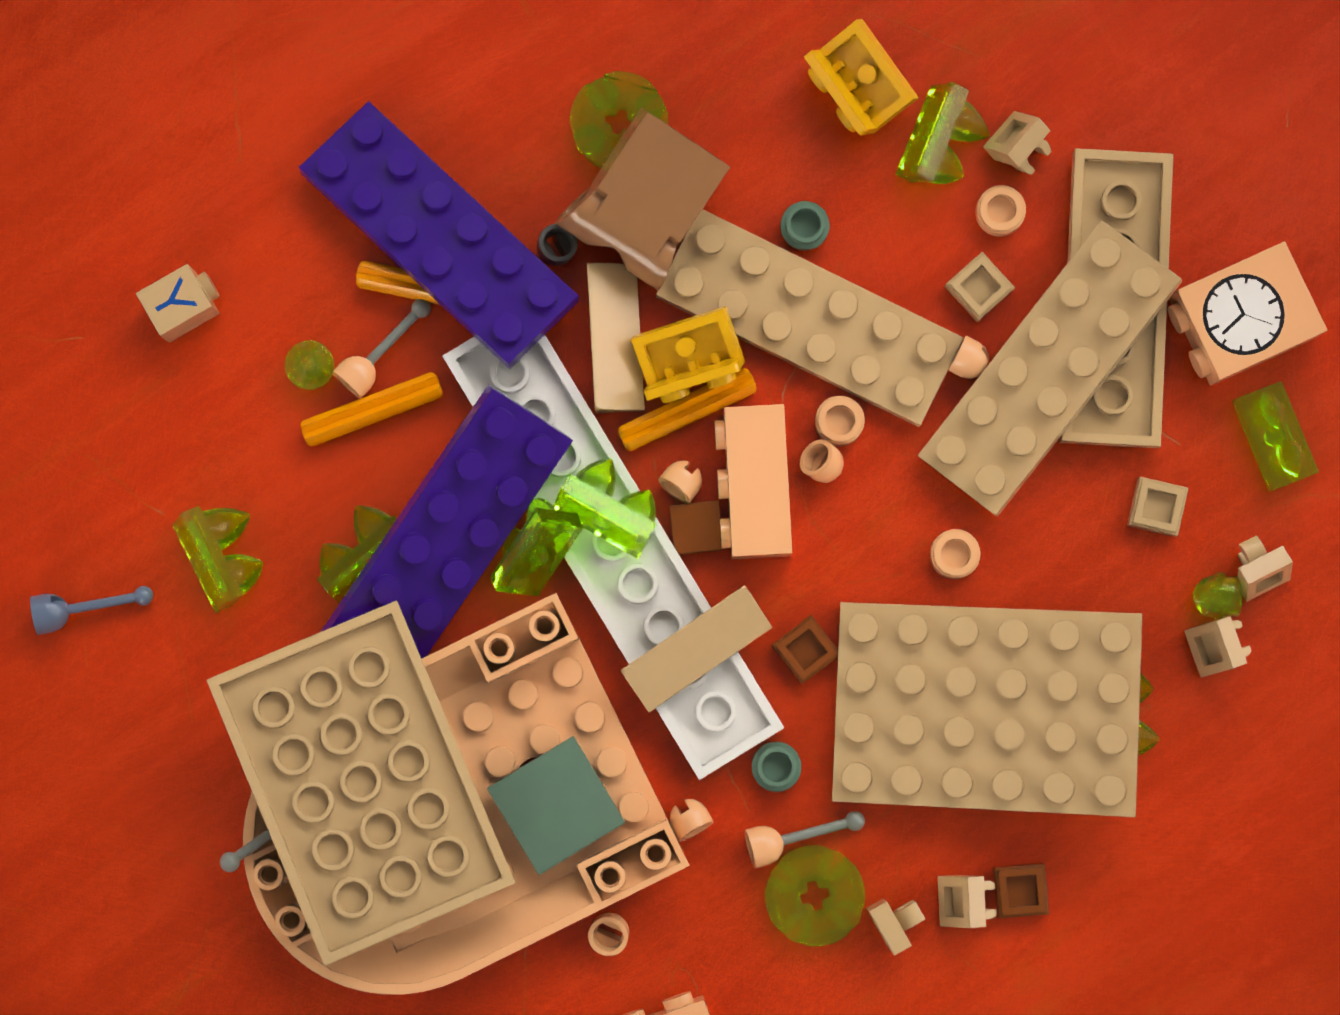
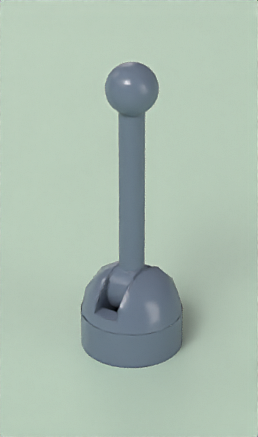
(52, 612)

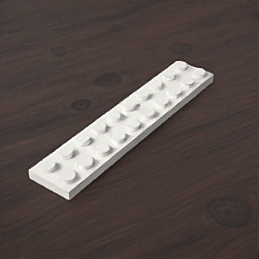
(635, 597)

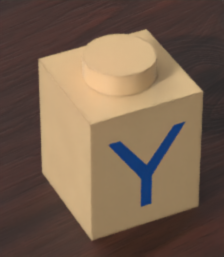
(179, 302)

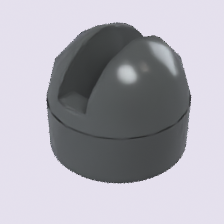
(564, 242)

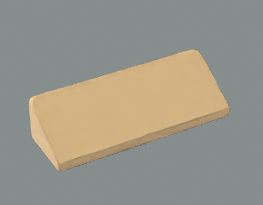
(612, 326)
(696, 648)

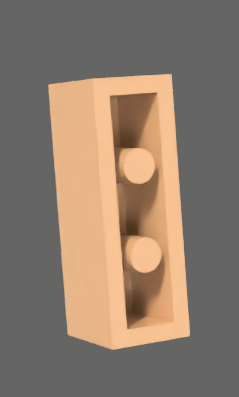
(754, 481)

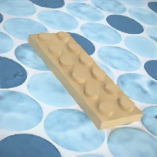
(1134, 198)
(811, 317)
(1050, 368)

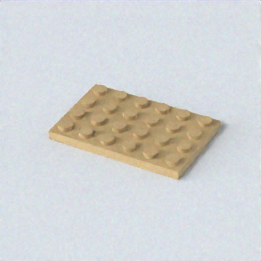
(988, 708)
(360, 782)

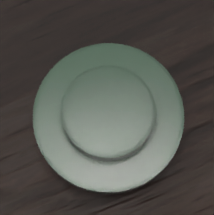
(805, 225)
(776, 766)

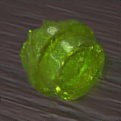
(309, 365)
(1218, 596)

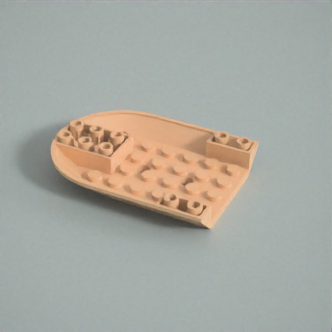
(507, 700)

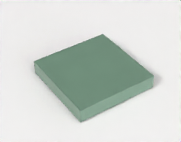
(556, 805)

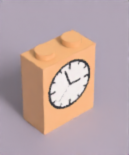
(1245, 314)

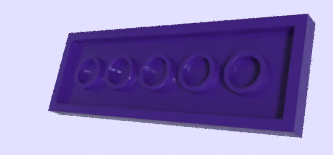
(439, 235)
(458, 517)

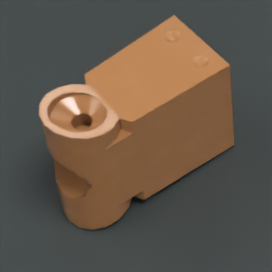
(645, 197)

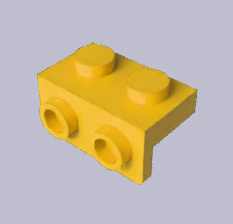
(860, 79)
(689, 355)

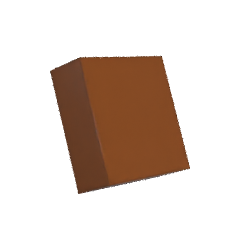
(696, 527)
(806, 649)
(1021, 890)

